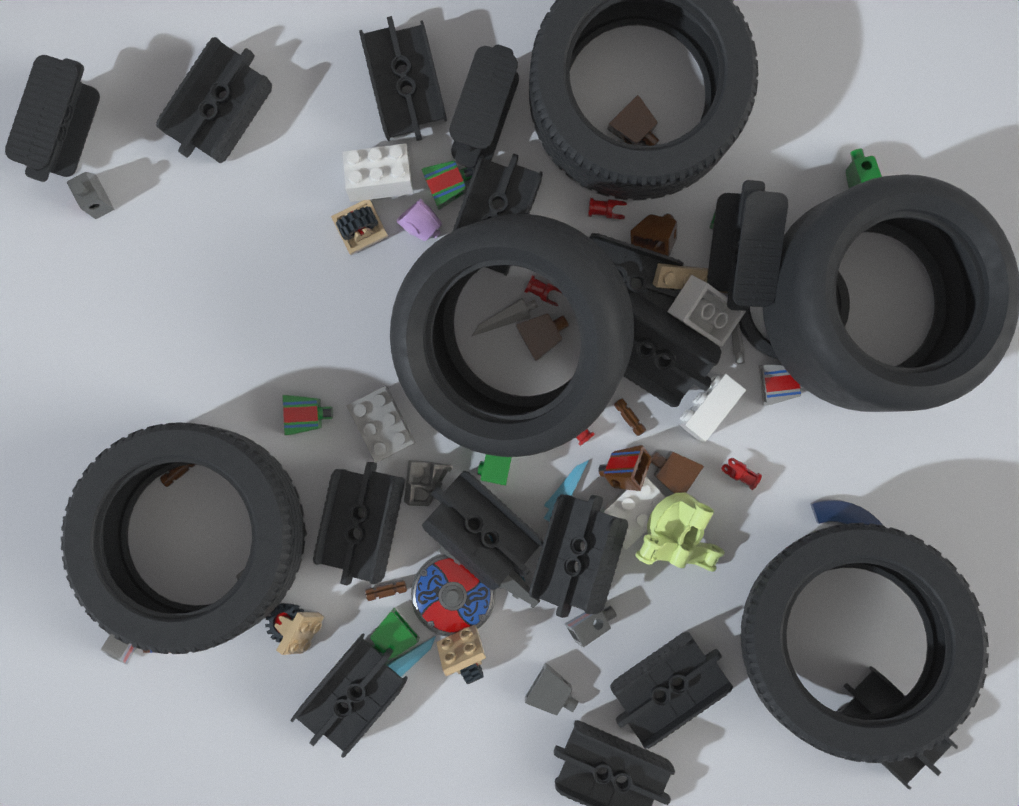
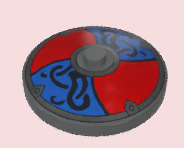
(449, 597)

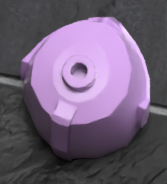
(420, 221)

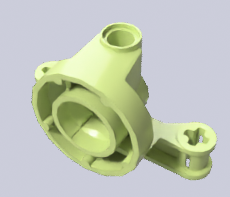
(676, 534)

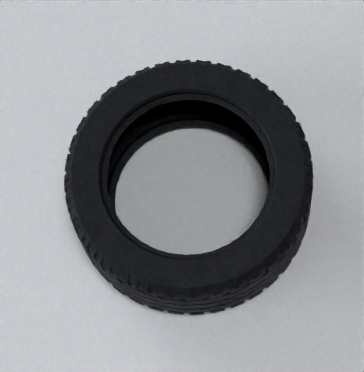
(727, 59)
(100, 556)
(953, 636)

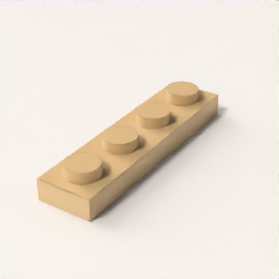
(677, 276)

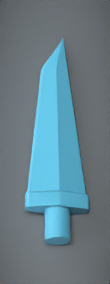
(565, 488)
(406, 661)

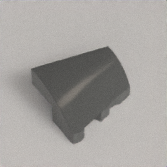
(422, 481)

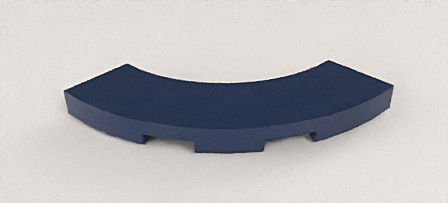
(841, 512)

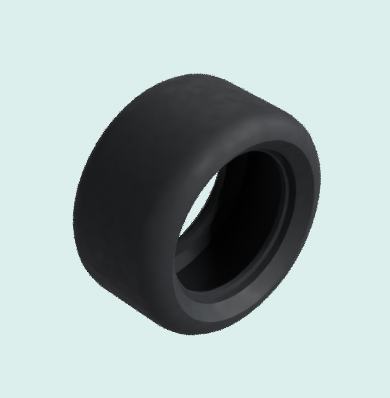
(970, 278)
(449, 391)

